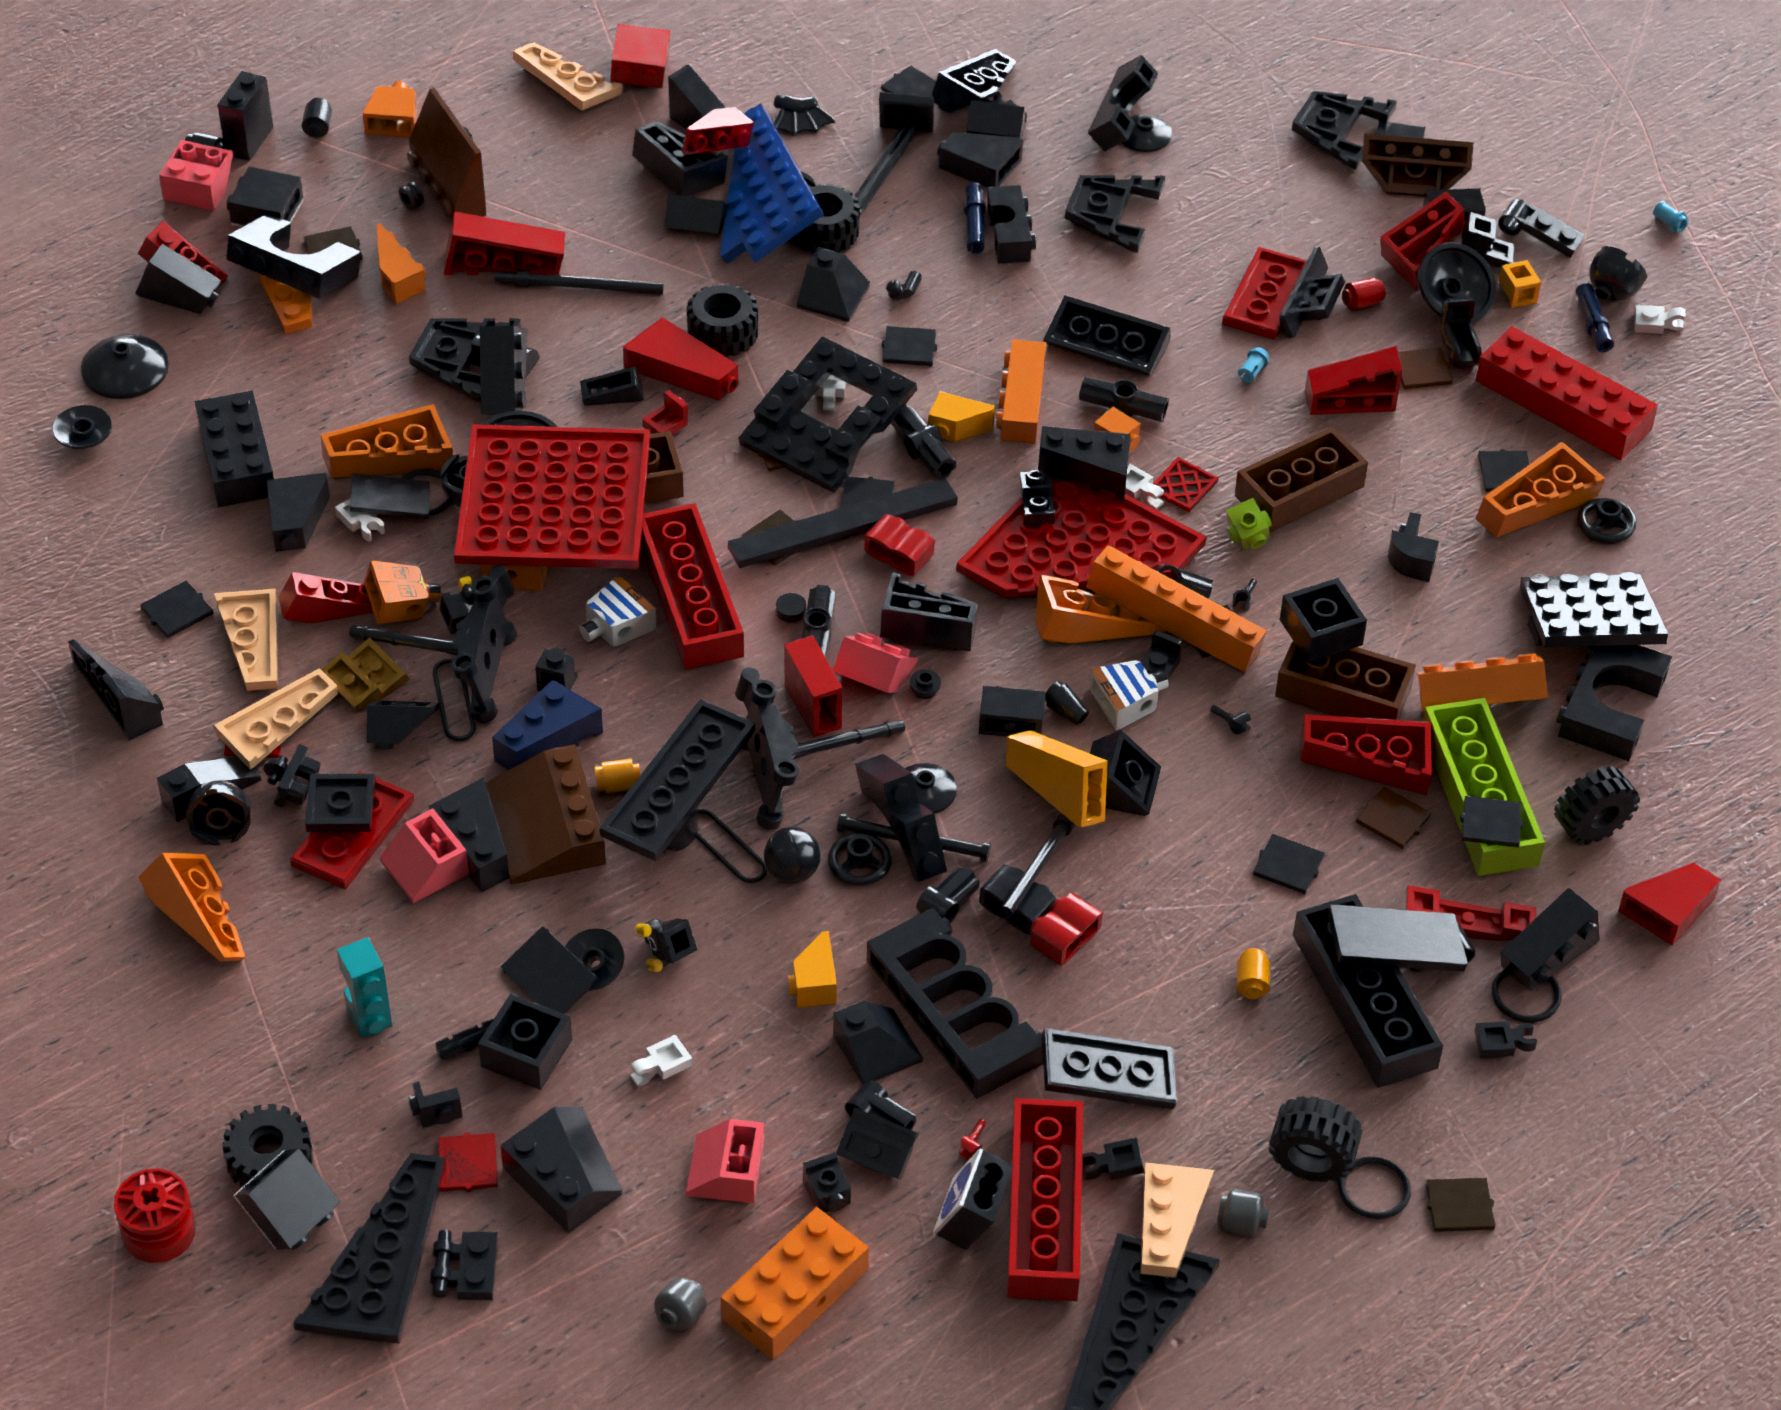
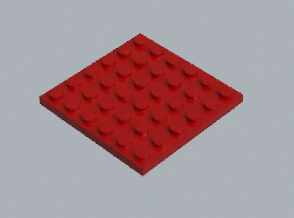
(553, 497)

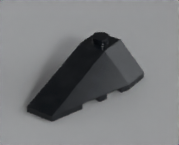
(971, 80)
(121, 694)

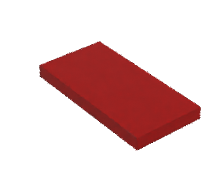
(1263, 293)
(342, 855)

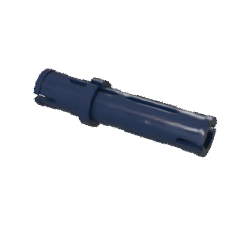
(974, 209)
(1597, 325)

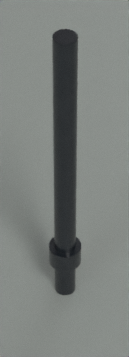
(525, 278)
(1061, 828)

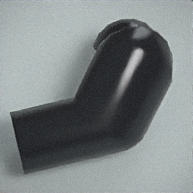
(898, 291)

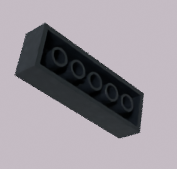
(1370, 1003)

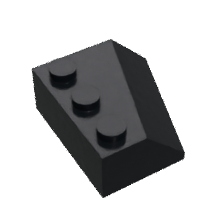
(562, 1166)

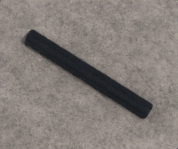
(884, 165)

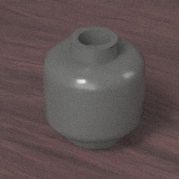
(1242, 1213)
(680, 1304)

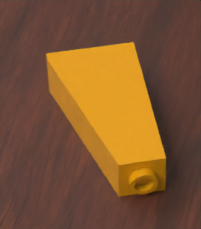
(1061, 775)

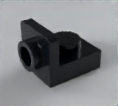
(1163, 654)

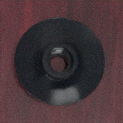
(1148, 134)
(82, 427)
(940, 786)
(600, 946)

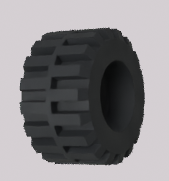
(837, 226)
(723, 318)
(1315, 1139)

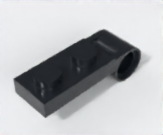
(1541, 225)

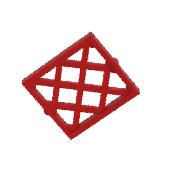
(1195, 471)

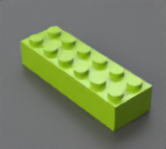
(1476, 764)

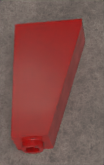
(681, 360)

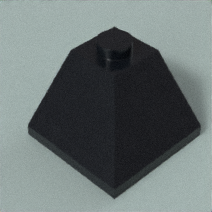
(832, 285)
(395, 720)
(874, 1040)

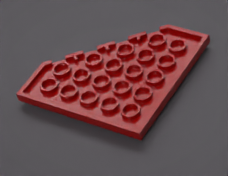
(1086, 522)

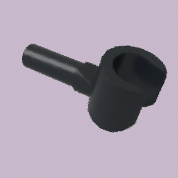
(1244, 595)
(1236, 723)

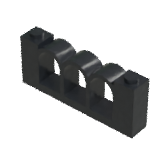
(930, 938)

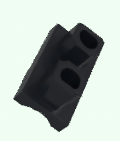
(287, 775)

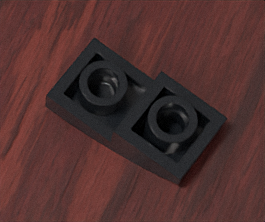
(1037, 497)

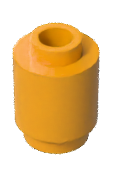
(616, 775)
(1253, 973)

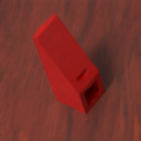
(718, 131)
(169, 237)
(322, 599)

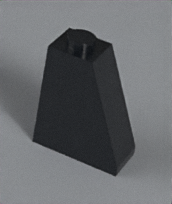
(690, 97)
(980, 157)
(178, 282)
(296, 508)

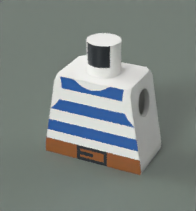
(618, 614)
(1126, 691)

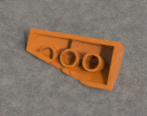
(1079, 616)
(189, 894)

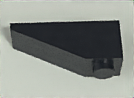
(181, 782)

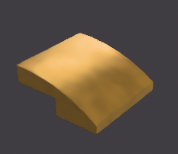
(365, 674)

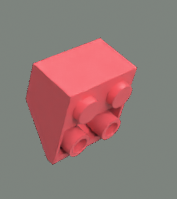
(196, 175)
(874, 663)
(425, 856)
(727, 1161)

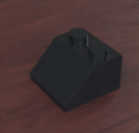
(1130, 773)

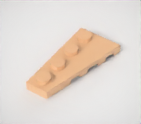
(566, 77)
(252, 632)
(271, 720)
(1169, 1214)

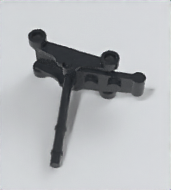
(476, 642)
(774, 745)

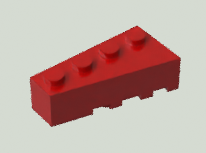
(501, 245)

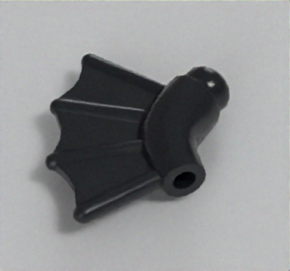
(800, 114)

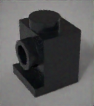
(558, 664)
(826, 1183)

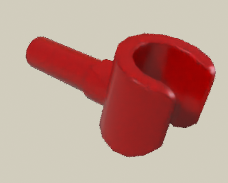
(968, 1143)

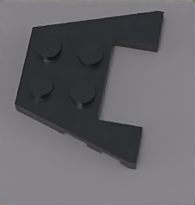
(1329, 118)
(1101, 201)
(446, 352)

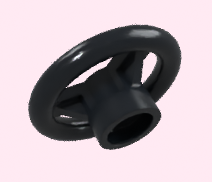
(1609, 516)
(860, 856)

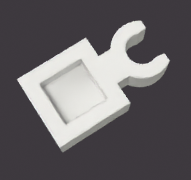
(358, 520)

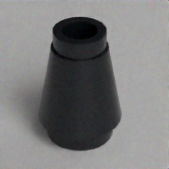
(1065, 702)

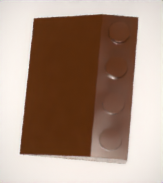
(447, 159)
(547, 816)

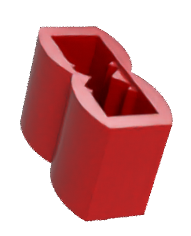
(899, 544)
(1065, 928)

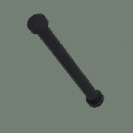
(885, 831)

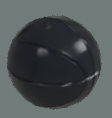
(792, 855)

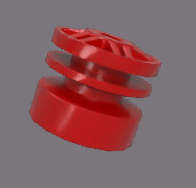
(154, 1215)

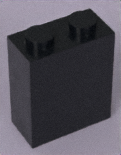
(245, 115)

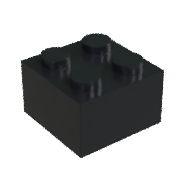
(1323, 620)
(525, 1041)

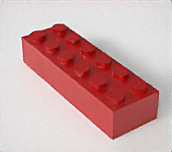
(1566, 392)
(691, 587)
(1045, 1200)

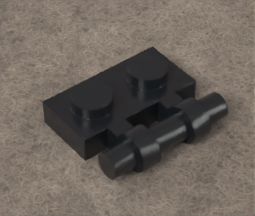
(476, 1265)

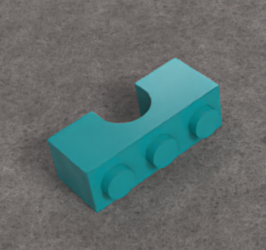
(367, 987)

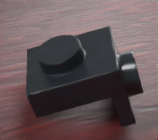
(436, 1107)

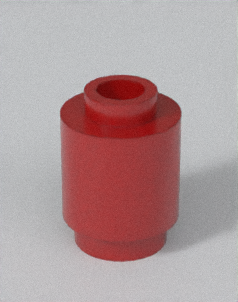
(1363, 293)

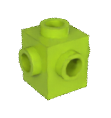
(1248, 525)

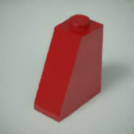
(1670, 901)

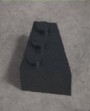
(927, 617)

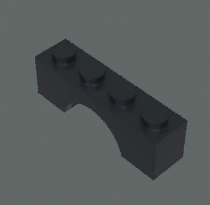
(1130, 83)

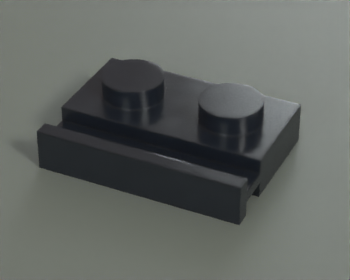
(877, 1143)

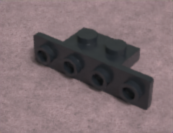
(1312, 294)

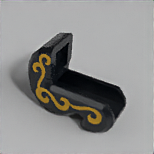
(1459, 333)

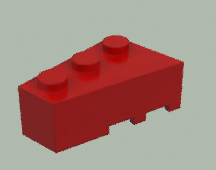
(1414, 237)
(1356, 384)

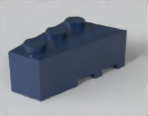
(547, 722)

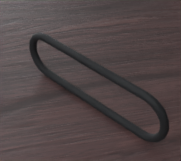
(441, 704)
(740, 841)

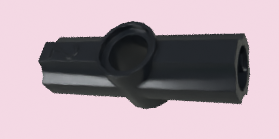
(1124, 397)
(924, 442)
(819, 615)

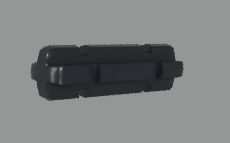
(462, 1040)

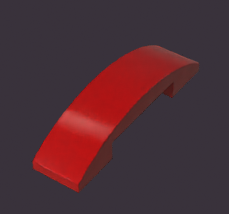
(1476, 920)

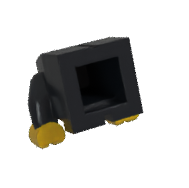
(457, 606)
(667, 940)

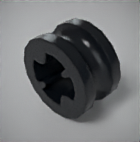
(411, 195)

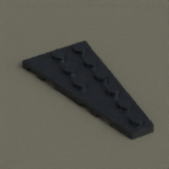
(378, 1268)
(1131, 1322)

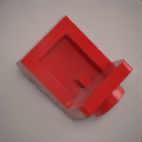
(669, 417)

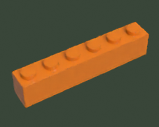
(1176, 608)

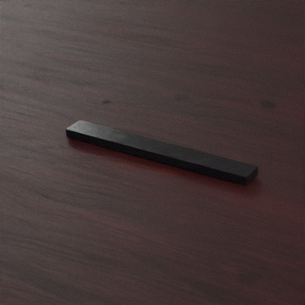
(840, 523)

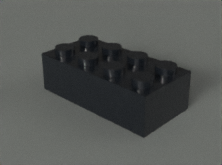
(234, 448)

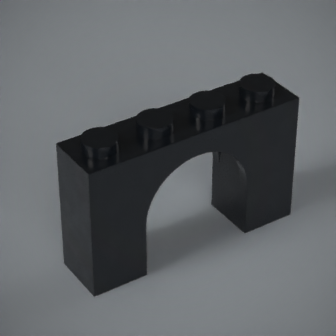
(262, 248)
(1594, 723)

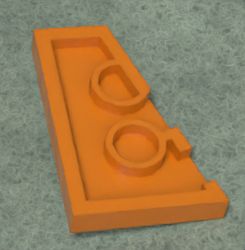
(290, 305)

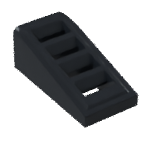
(627, 383)

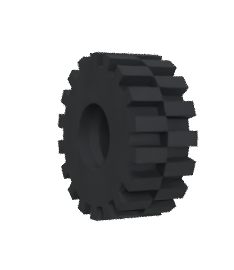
(1596, 805)
(261, 1127)

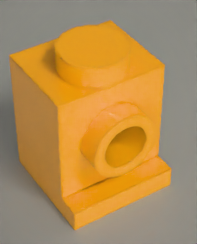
(1520, 283)

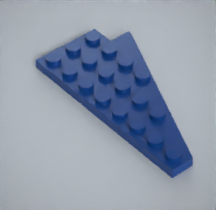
(766, 194)

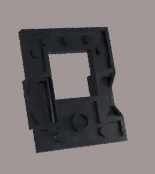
(809, 445)

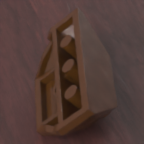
(1416, 164)

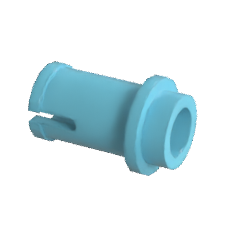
(1676, 220)
(1257, 359)

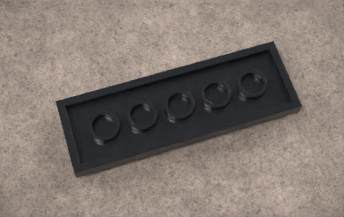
(677, 780)

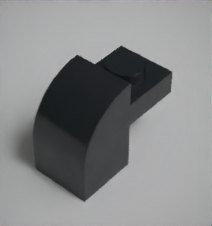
(1480, 235)
(1410, 553)

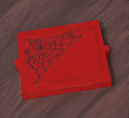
(469, 1162)

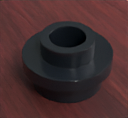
(925, 683)

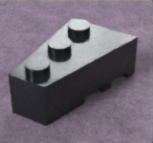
(661, 153)
(502, 368)
(1087, 457)
(474, 824)
(1552, 940)

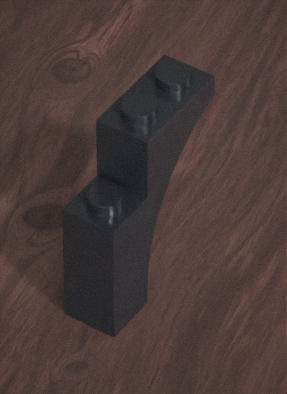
(914, 825)

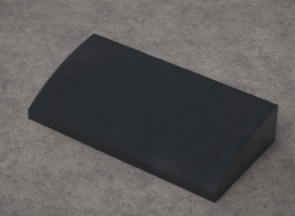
(1108, 335)

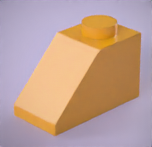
(960, 417)
(814, 974)

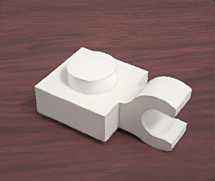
(1654, 319)
(830, 390)
(1141, 485)
(664, 1058)

